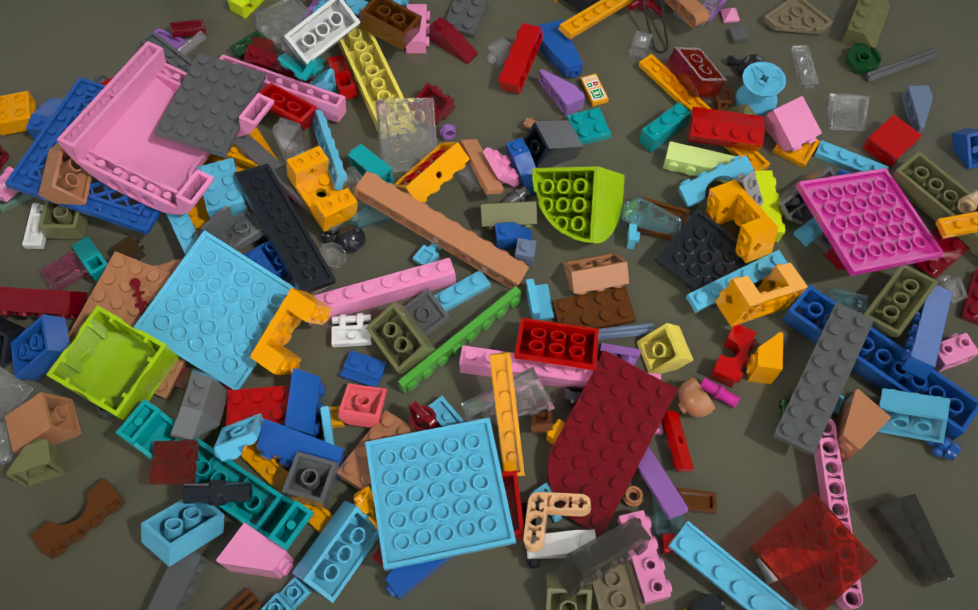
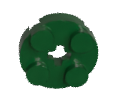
(859, 65)

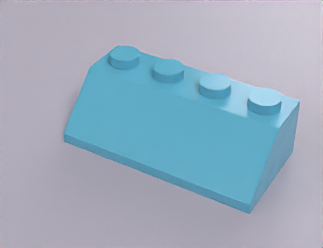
(337, 551)

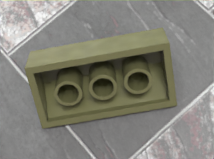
(866, 22)
(900, 301)

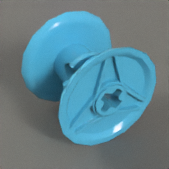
(760, 87)

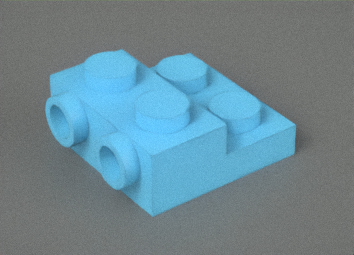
(236, 436)

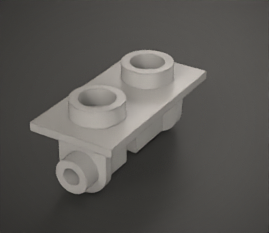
(750, 185)

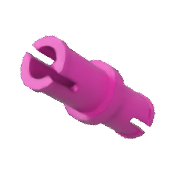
(719, 392)

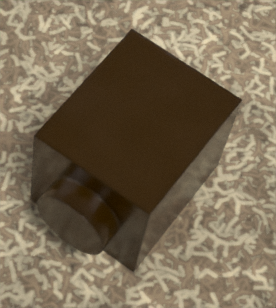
(130, 248)

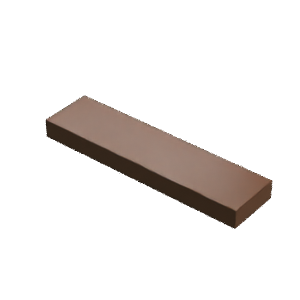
(481, 167)

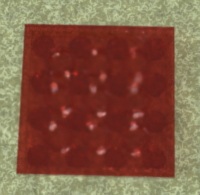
(813, 554)

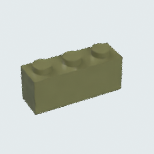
(520, 212)

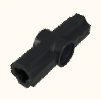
(217, 492)

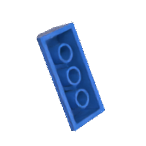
(283, 443)

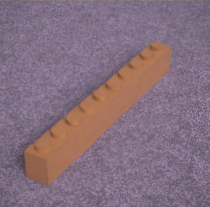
(440, 230)

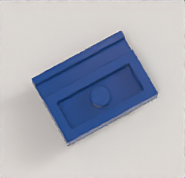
(363, 369)

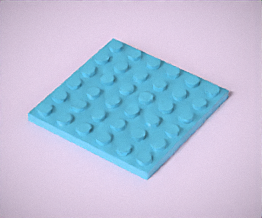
(215, 310)
(438, 494)

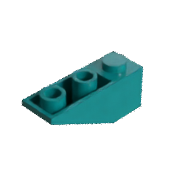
(90, 257)

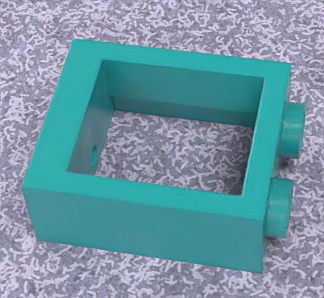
(366, 161)

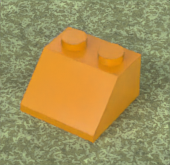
(766, 361)

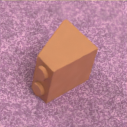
(42, 418)
(858, 423)

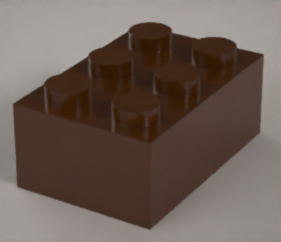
(390, 22)

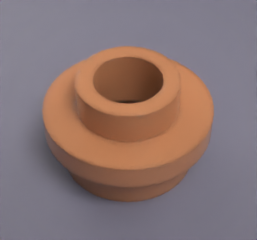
(637, 492)

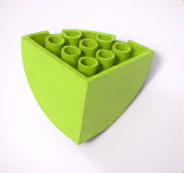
(580, 200)

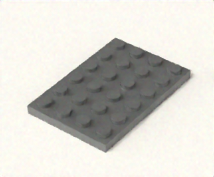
(209, 105)

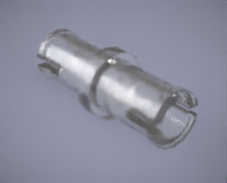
(192, 43)

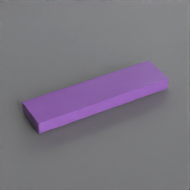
(661, 486)

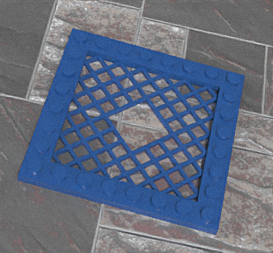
(25, 177)

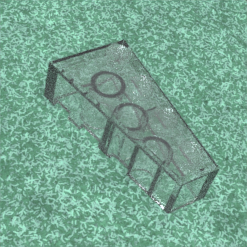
(529, 396)

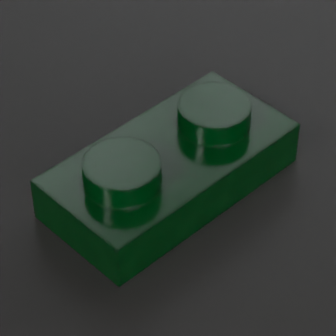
(241, 46)

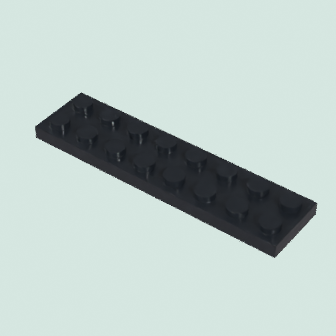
(284, 228)

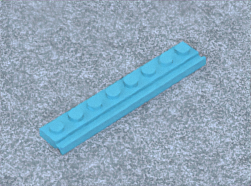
(725, 571)

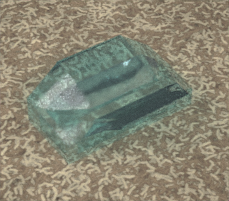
(849, 299)
(660, 522)

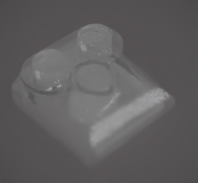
(12, 392)

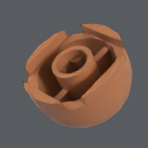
(694, 400)

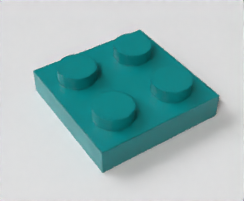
(589, 126)

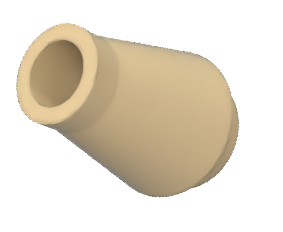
(969, 202)

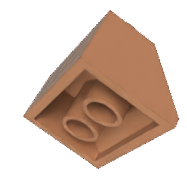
(64, 179)
(596, 273)

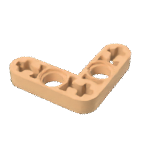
(547, 508)

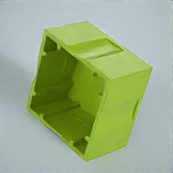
(113, 364)

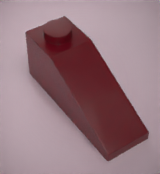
(451, 40)

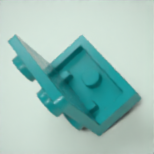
(314, 67)

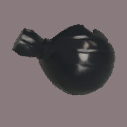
(743, 63)
(349, 237)

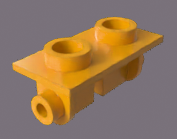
(365, 501)

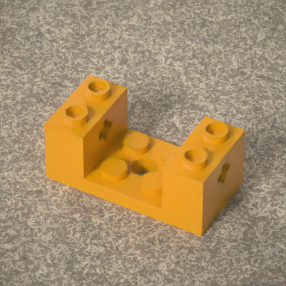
(309, 176)
(757, 229)
(743, 302)
(296, 307)

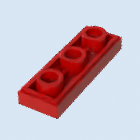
(677, 442)

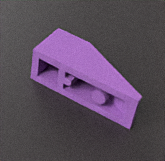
(563, 93)

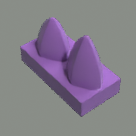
(627, 354)

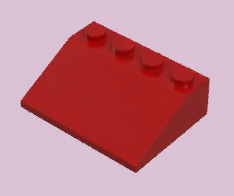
(557, 344)

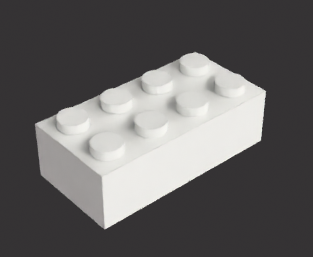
(321, 30)

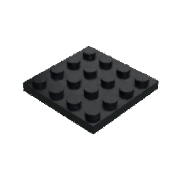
(700, 253)

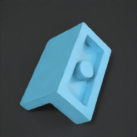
(539, 301)

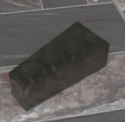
(914, 538)
(602, 555)

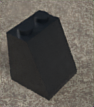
(552, 143)

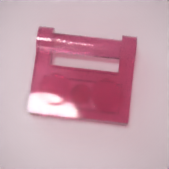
(63, 268)

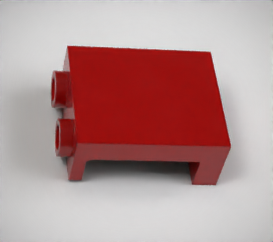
(891, 141)

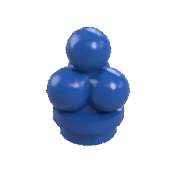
(945, 449)

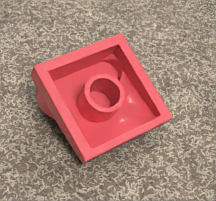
(362, 405)

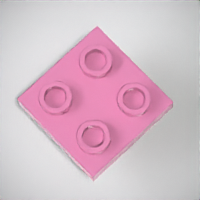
(502, 167)

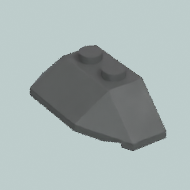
(792, 203)
(200, 406)

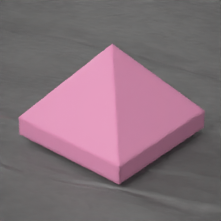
(729, 15)

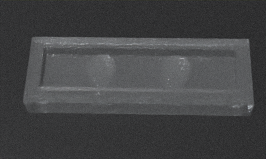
(804, 66)

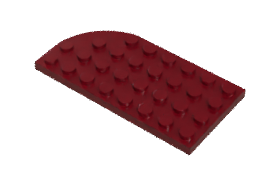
(607, 437)

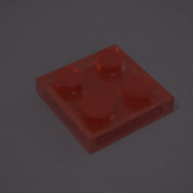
(174, 462)

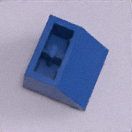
(268, 259)

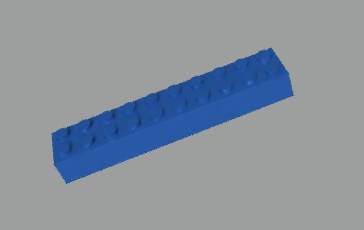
(882, 363)

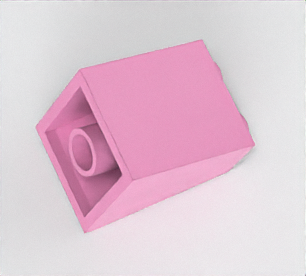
(792, 125)
(255, 555)

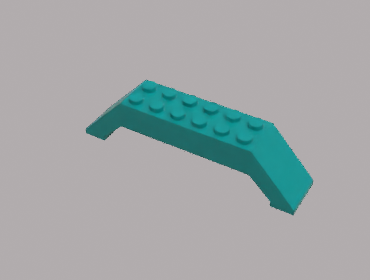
(267, 513)

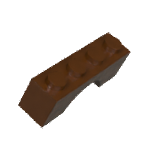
(56, 538)

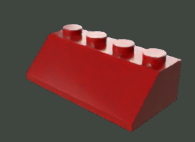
(726, 129)

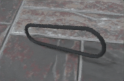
(664, 24)

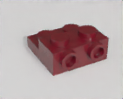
(442, 103)

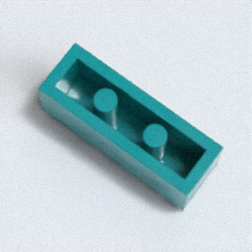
(664, 127)

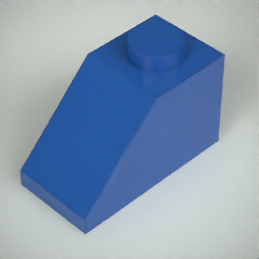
(966, 146)
(508, 233)

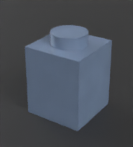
(526, 251)

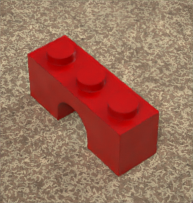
(728, 369)

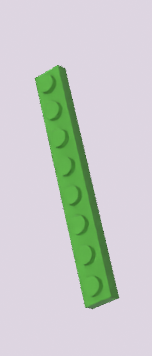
(455, 344)

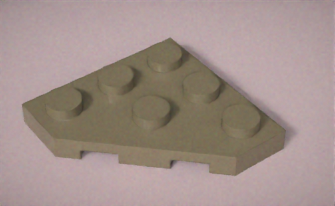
(797, 17)

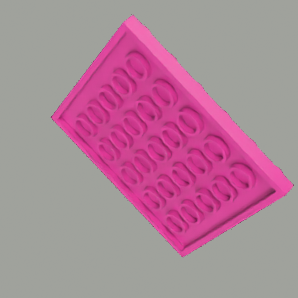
(868, 221)

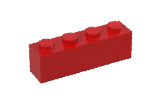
(520, 58)

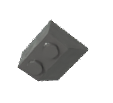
(310, 480)

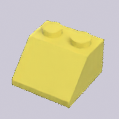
(664, 349)

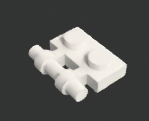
(351, 335)

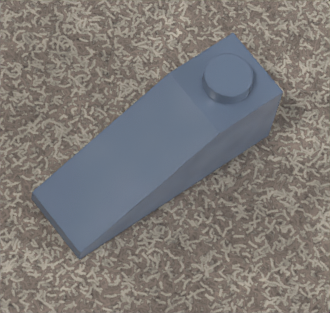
(917, 104)

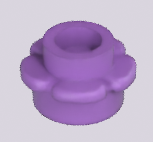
(448, 131)

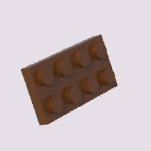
(596, 309)

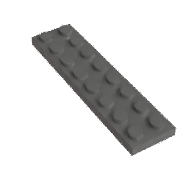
(823, 379)

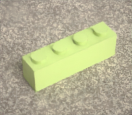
(693, 160)

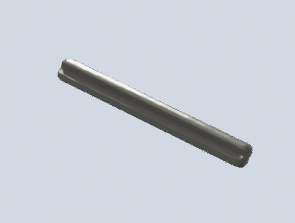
(902, 64)

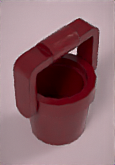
(422, 417)

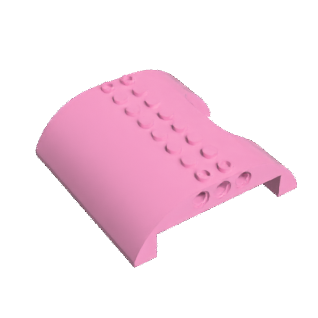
(118, 141)

